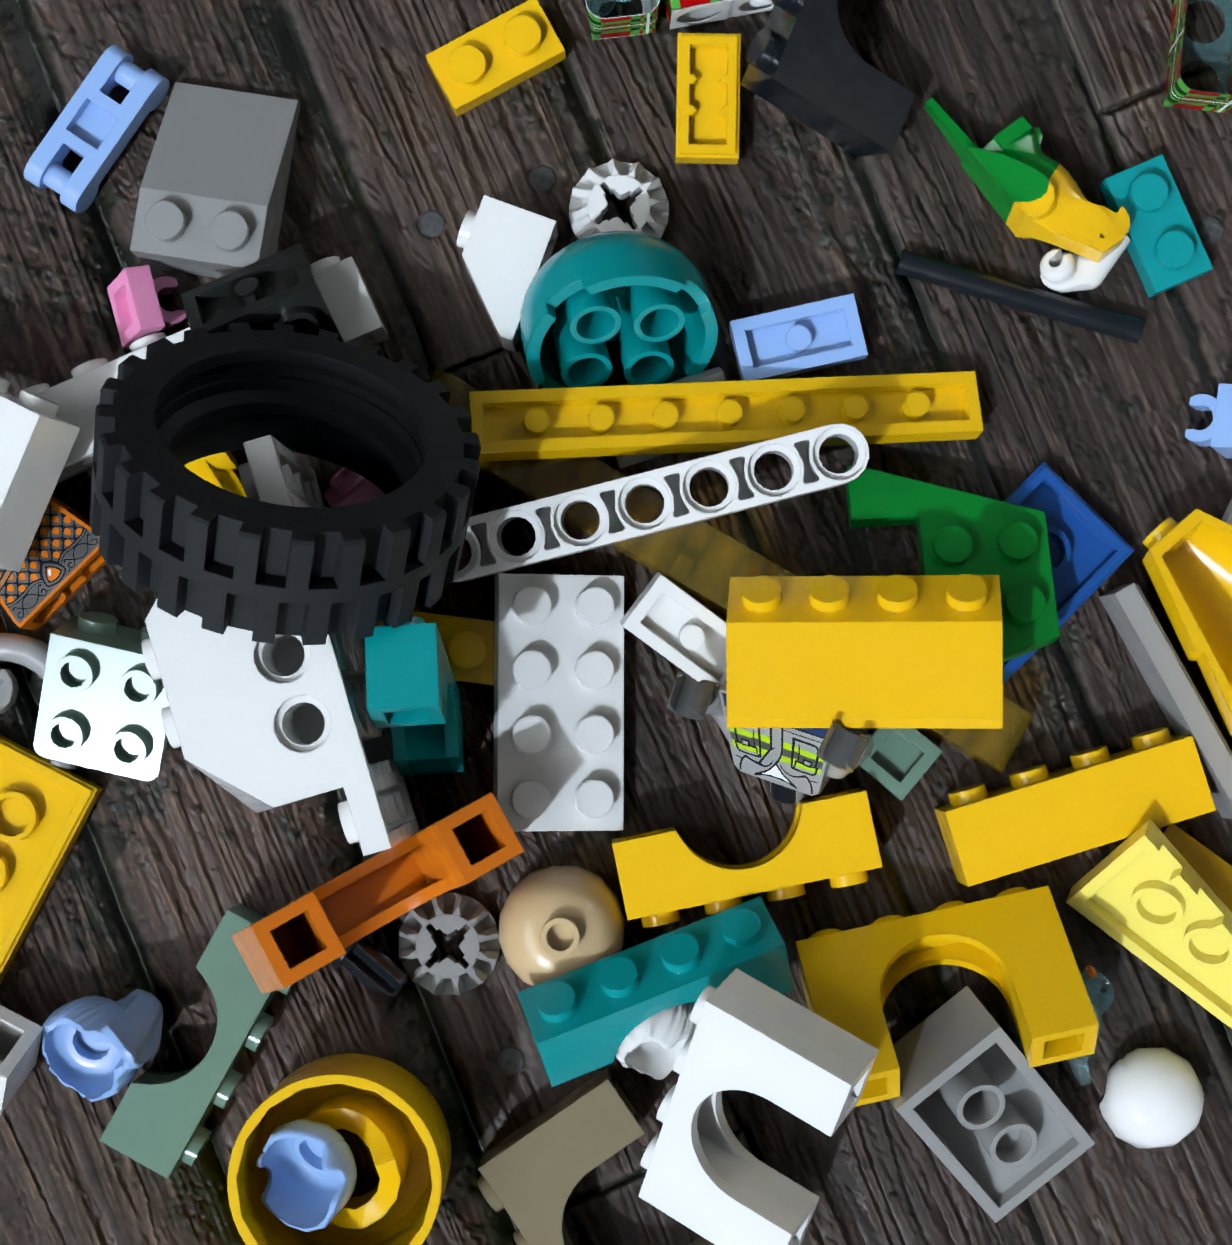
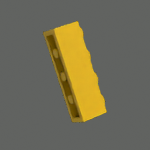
(1073, 808)

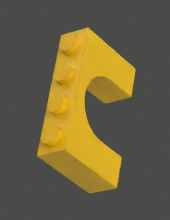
(1006, 938)

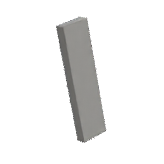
(1172, 687)

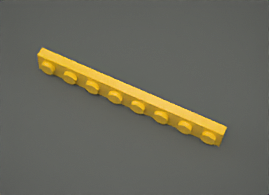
(720, 414)

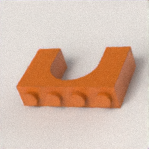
(375, 892)

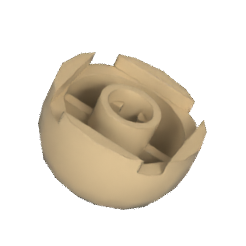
(559, 923)

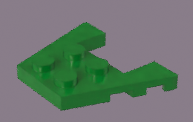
(973, 537)

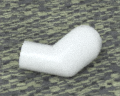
(1073, 272)

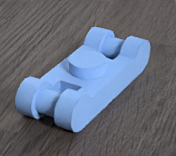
(95, 128)

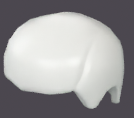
(1152, 1098)

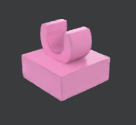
(137, 306)

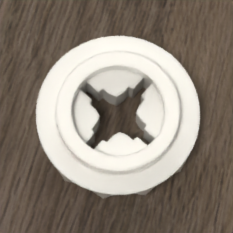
(623, 180)

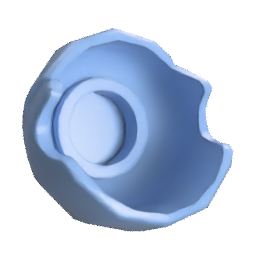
(307, 1173)

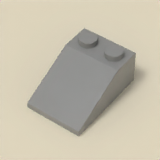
(215, 181)
(983, 1106)

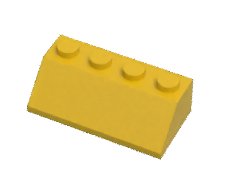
(865, 652)

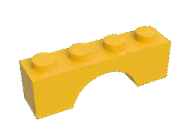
(827, 840)

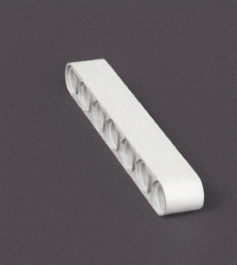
(673, 482)

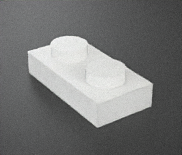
(679, 629)

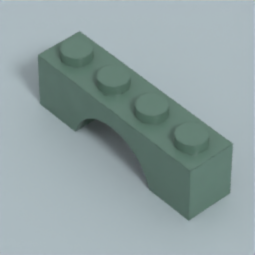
(166, 1111)

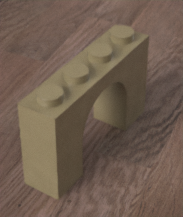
(549, 1155)

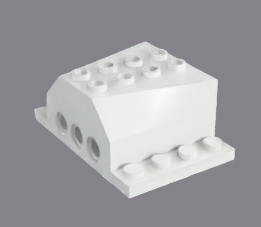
(281, 714)

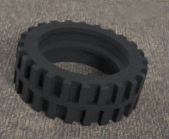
(265, 561)

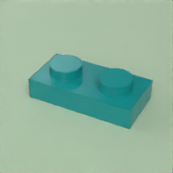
(1161, 230)

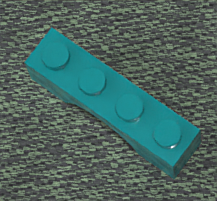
(416, 696)
(591, 1010)

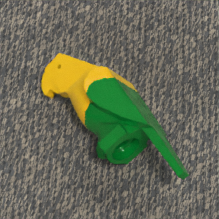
(1033, 190)

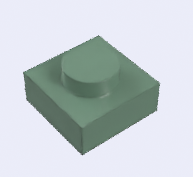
(899, 759)

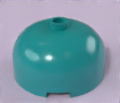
(622, 292)

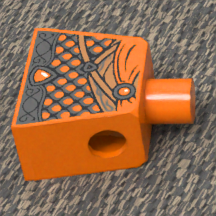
(55, 568)

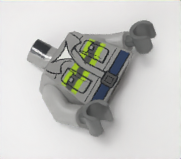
(791, 759)

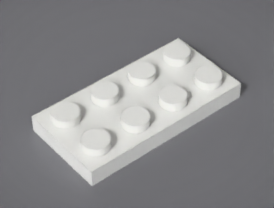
(559, 701)

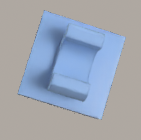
(1219, 432)

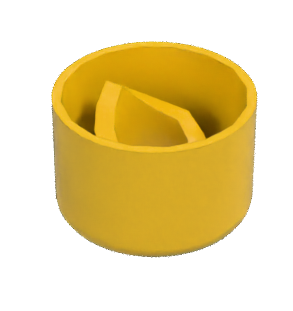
(391, 1116)

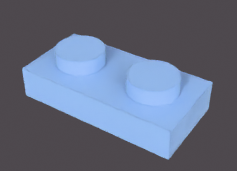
(798, 339)

